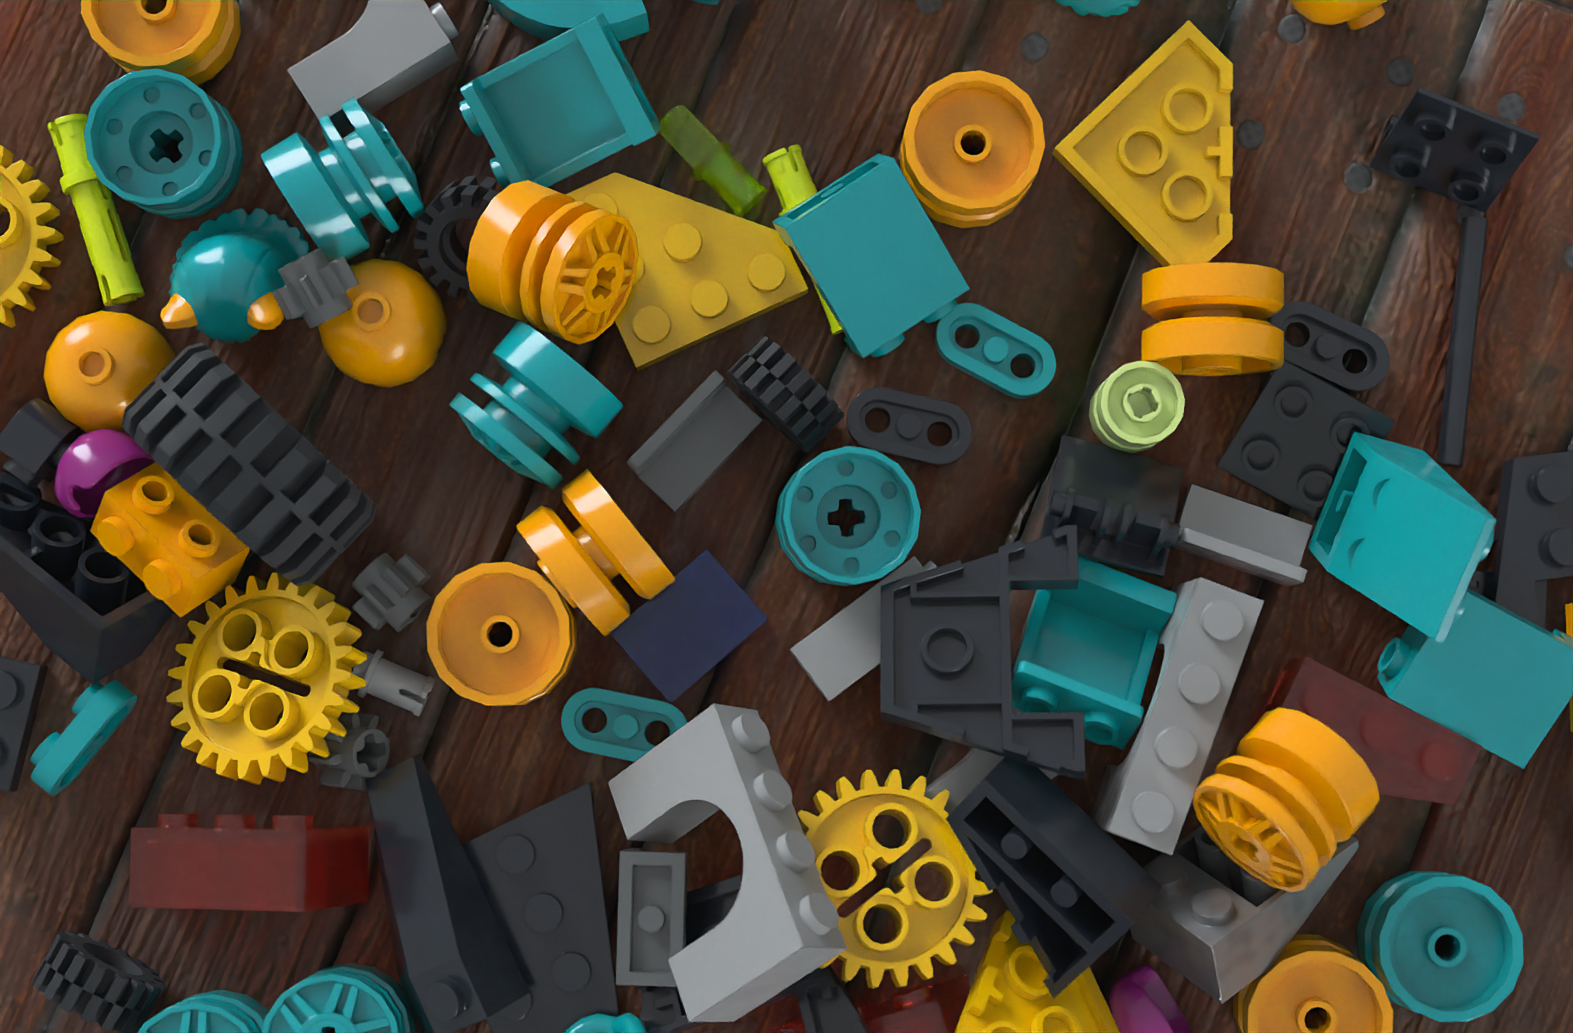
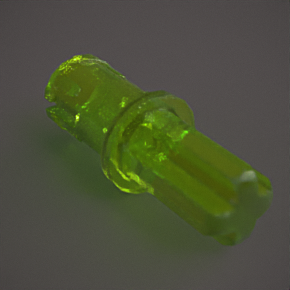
(711, 160)

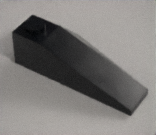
(70, 587)
(438, 915)

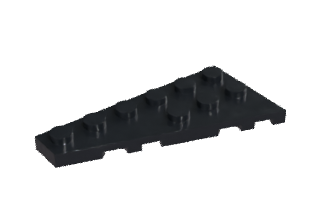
(552, 911)

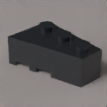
(1052, 868)

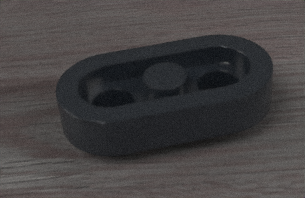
(1326, 342)
(908, 425)

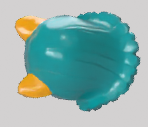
(229, 275)

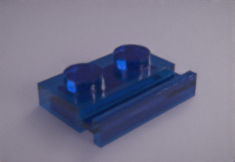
(689, 627)

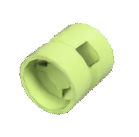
(1136, 407)

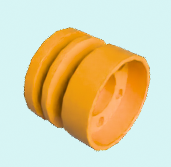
(552, 261)
(1286, 799)

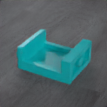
(559, 106)
(873, 256)
(1091, 651)
(1488, 681)

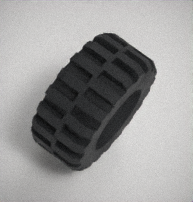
(248, 465)

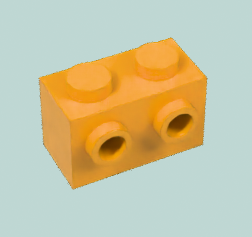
(168, 539)

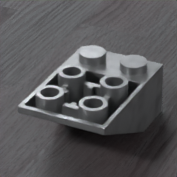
(1219, 919)

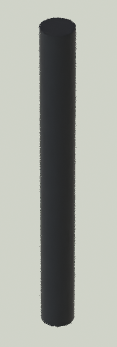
(1462, 342)

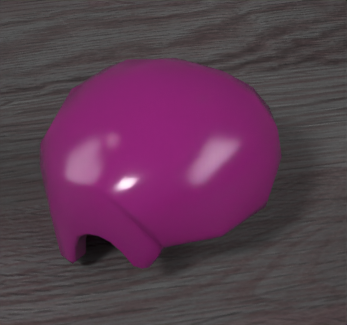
(94, 466)
(1144, 1004)

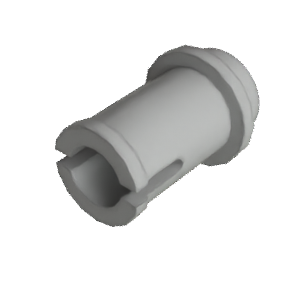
(393, 682)

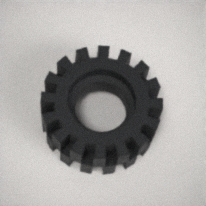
(438, 231)
(785, 394)
(98, 982)

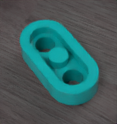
(997, 345)
(626, 722)
(66, 755)

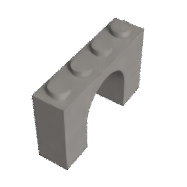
(378, 58)
(851, 647)
(1203, 652)
(782, 912)

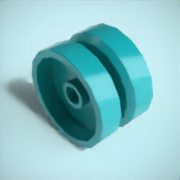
(1478, 951)

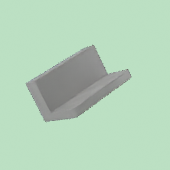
(1242, 536)

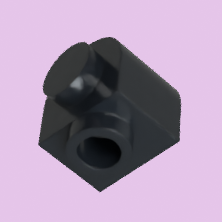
(37, 441)

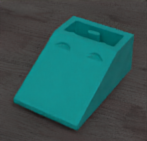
(1402, 533)

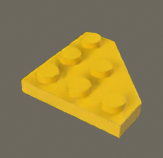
(1164, 151)
(693, 270)
(1013, 999)

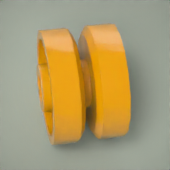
(168, 35)
(971, 112)
(1213, 318)
(594, 554)
(471, 611)
(1309, 976)

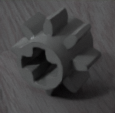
(315, 288)
(391, 592)
(355, 756)

